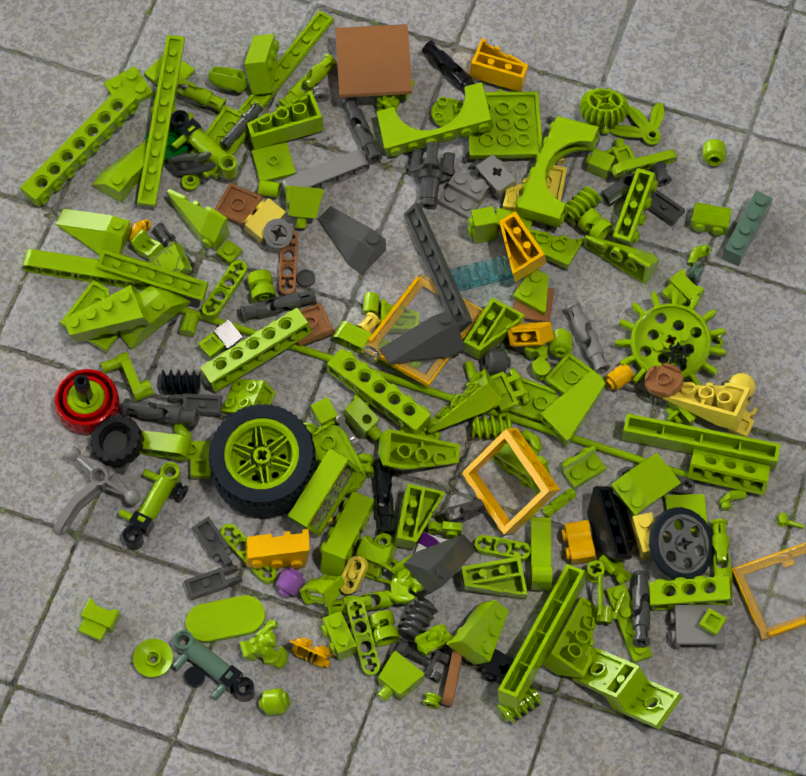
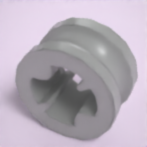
(321, 93)

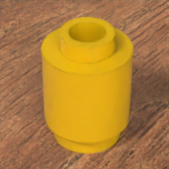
(619, 377)

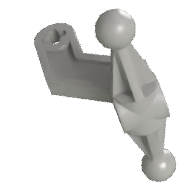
(93, 489)

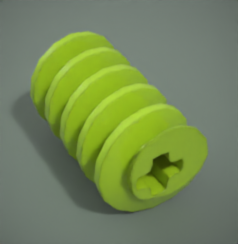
(581, 204)
(490, 426)
(508, 713)

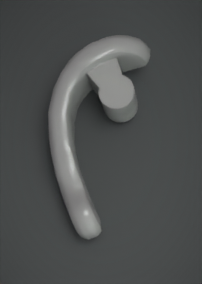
(340, 419)

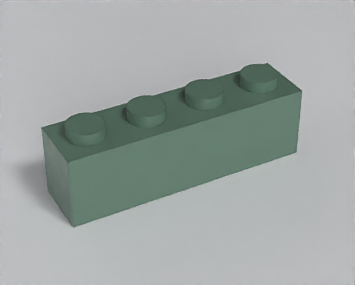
(747, 228)

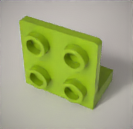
(247, 393)

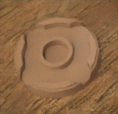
(663, 380)

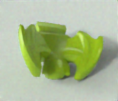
(402, 584)
(263, 647)

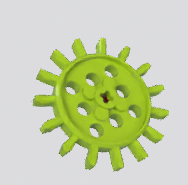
(674, 314)

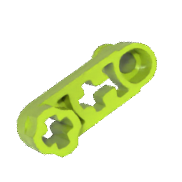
(139, 389)

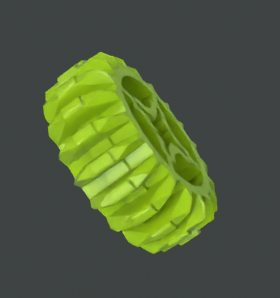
(604, 107)

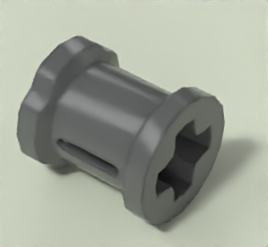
(661, 174)

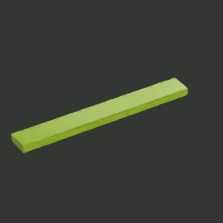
(293, 57)

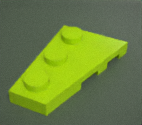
(557, 249)

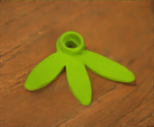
(645, 128)

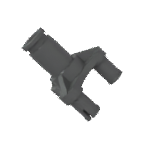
(431, 173)

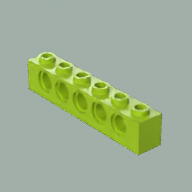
(268, 343)
(381, 401)

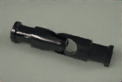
(447, 65)
(385, 513)

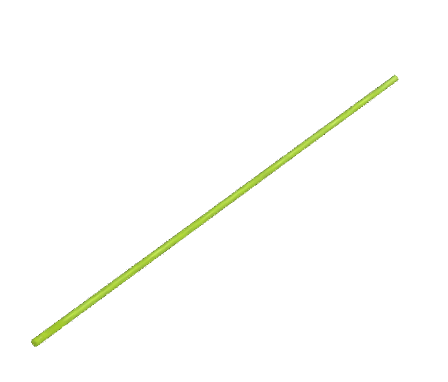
(449, 397)

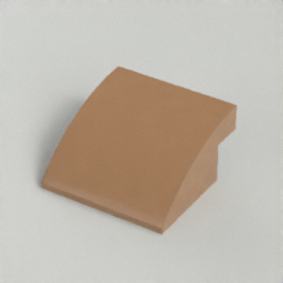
(373, 61)

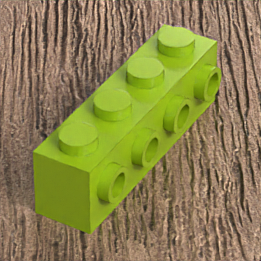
(634, 208)

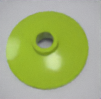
(152, 649)

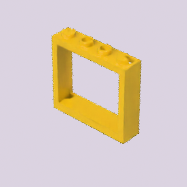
(532, 465)

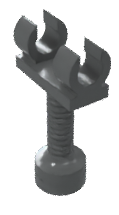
(404, 650)

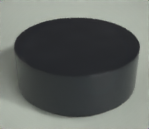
(194, 677)

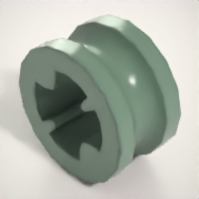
(695, 272)

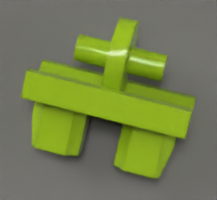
(687, 417)
(433, 639)

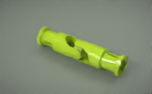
(314, 76)
(198, 94)
(721, 545)
(341, 604)

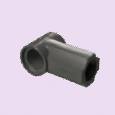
(618, 189)

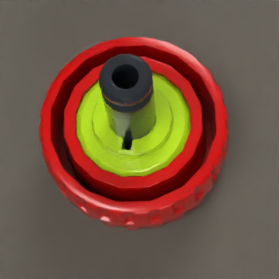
(86, 400)

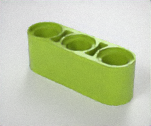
(165, 445)

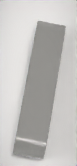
(330, 172)

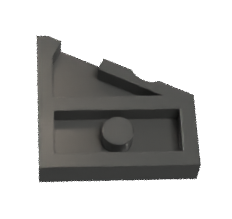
(465, 511)

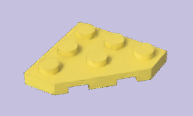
(555, 185)

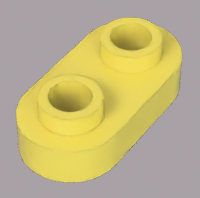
(353, 574)

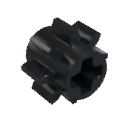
(678, 349)

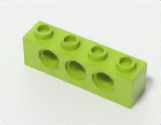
(729, 472)
(660, 588)

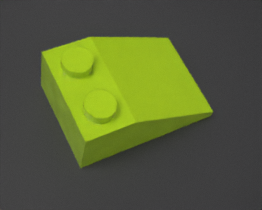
(645, 484)

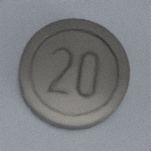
(306, 278)

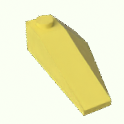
(715, 403)

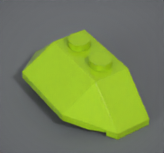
(160, 307)

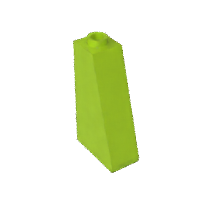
(571, 409)

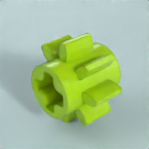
(387, 101)

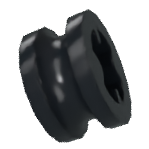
(179, 491)

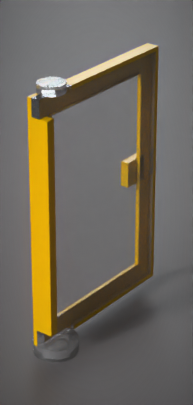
(413, 308)
(775, 591)

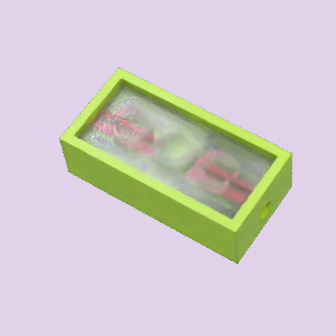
(324, 492)

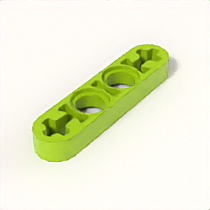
(644, 162)
(227, 291)
(242, 555)
(361, 637)

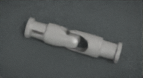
(585, 332)

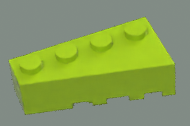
(286, 123)
(109, 315)
(345, 534)

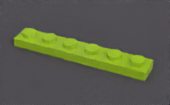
(153, 274)

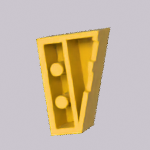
(498, 68)
(521, 247)
(278, 551)

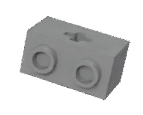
(496, 176)

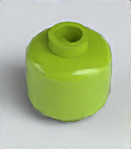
(714, 152)
(561, 343)
(274, 701)

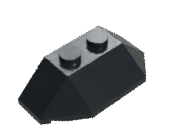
(610, 524)

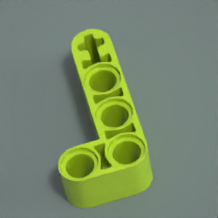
(541, 554)

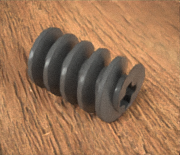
(417, 618)

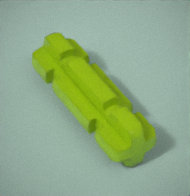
(559, 502)

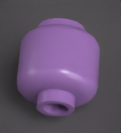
(290, 582)

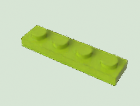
(625, 623)

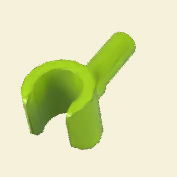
(619, 142)
(782, 521)

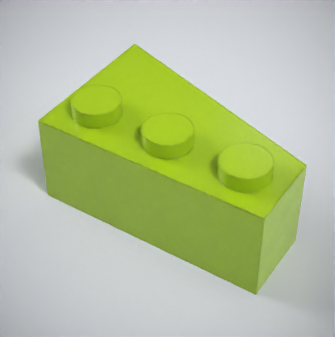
(480, 633)

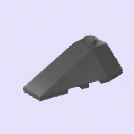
(355, 241)
(431, 339)
(439, 562)

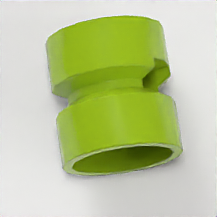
(594, 225)
(261, 285)
(383, 628)

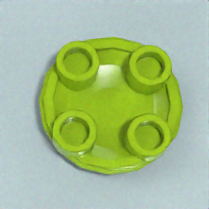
(445, 110)

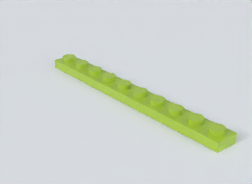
(161, 121)

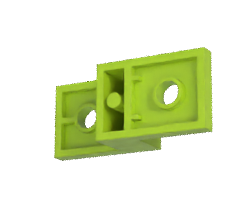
(629, 689)

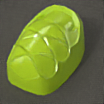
(228, 78)

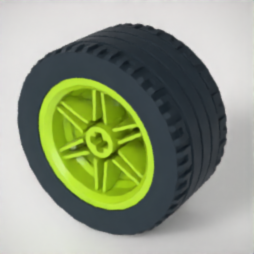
(230, 446)

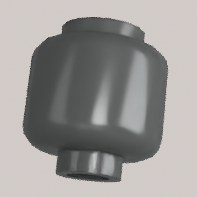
(495, 361)

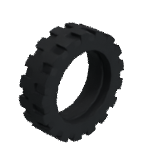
(124, 456)

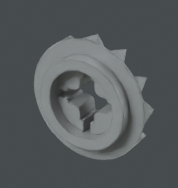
(284, 229)

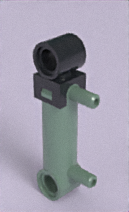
(228, 676)

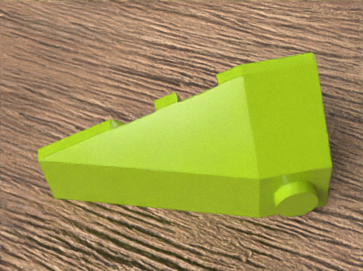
(206, 222)

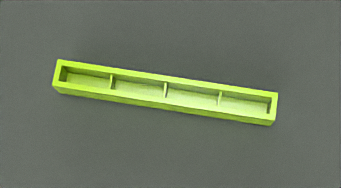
(687, 438)
(541, 637)

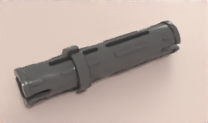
(241, 125)
(167, 237)

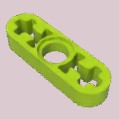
(487, 550)

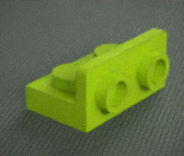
(582, 467)

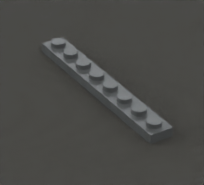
(437, 266)

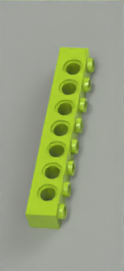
(81, 137)

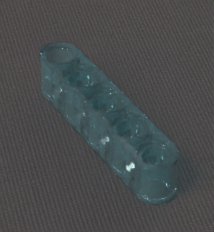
(482, 273)

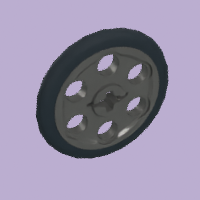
(659, 548)

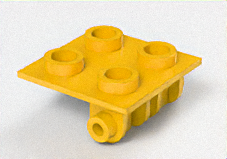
(303, 644)

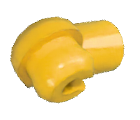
(143, 224)

